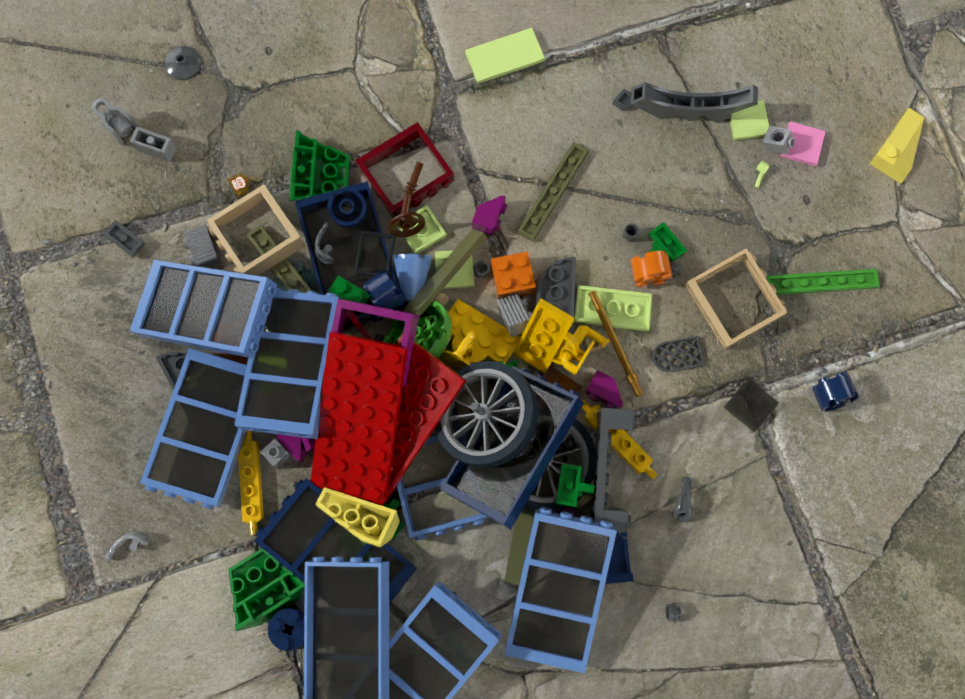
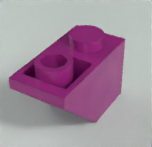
(488, 214)
(604, 389)
(294, 446)

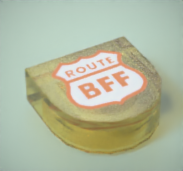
(239, 184)

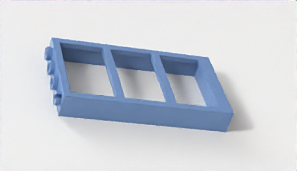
(439, 529)

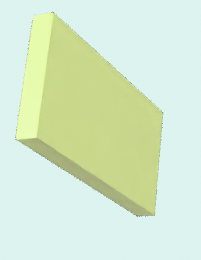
(504, 55)
(623, 308)

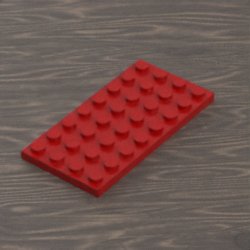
(423, 402)
(358, 416)

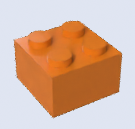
(513, 275)

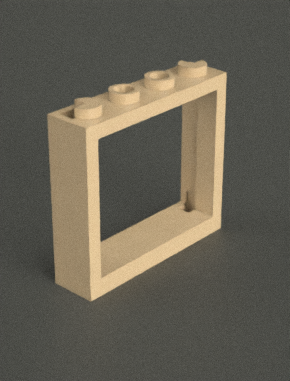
(271, 257)
(760, 278)

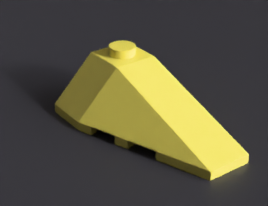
(899, 150)
(363, 519)

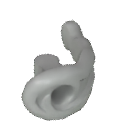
(136, 537)

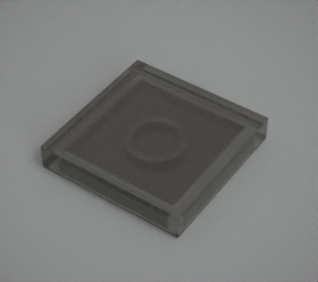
(751, 405)

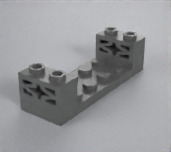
(609, 419)

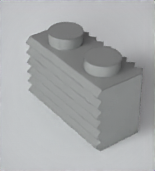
(153, 144)
(201, 247)
(514, 314)

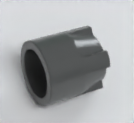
(630, 228)

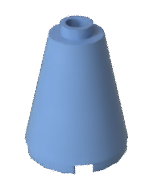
(411, 273)

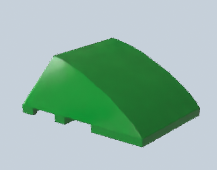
(316, 168)
(261, 589)

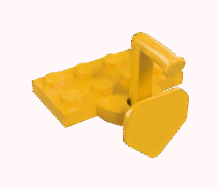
(476, 336)
(548, 340)

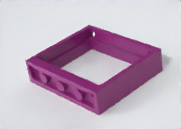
(409, 329)

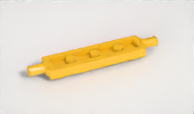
(622, 444)
(250, 483)

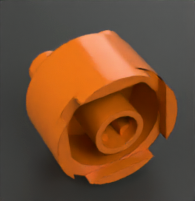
(651, 269)

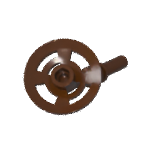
(405, 219)

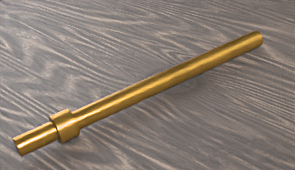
(631, 376)

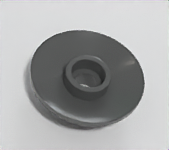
(185, 69)

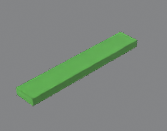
(825, 281)

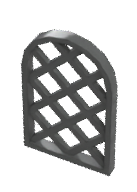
(699, 351)

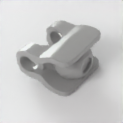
(114, 119)

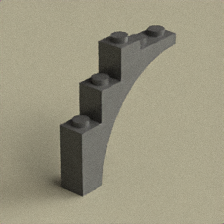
(714, 106)

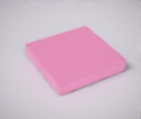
(807, 144)

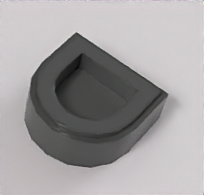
(623, 100)

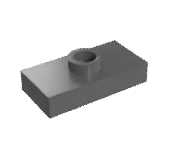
(124, 238)

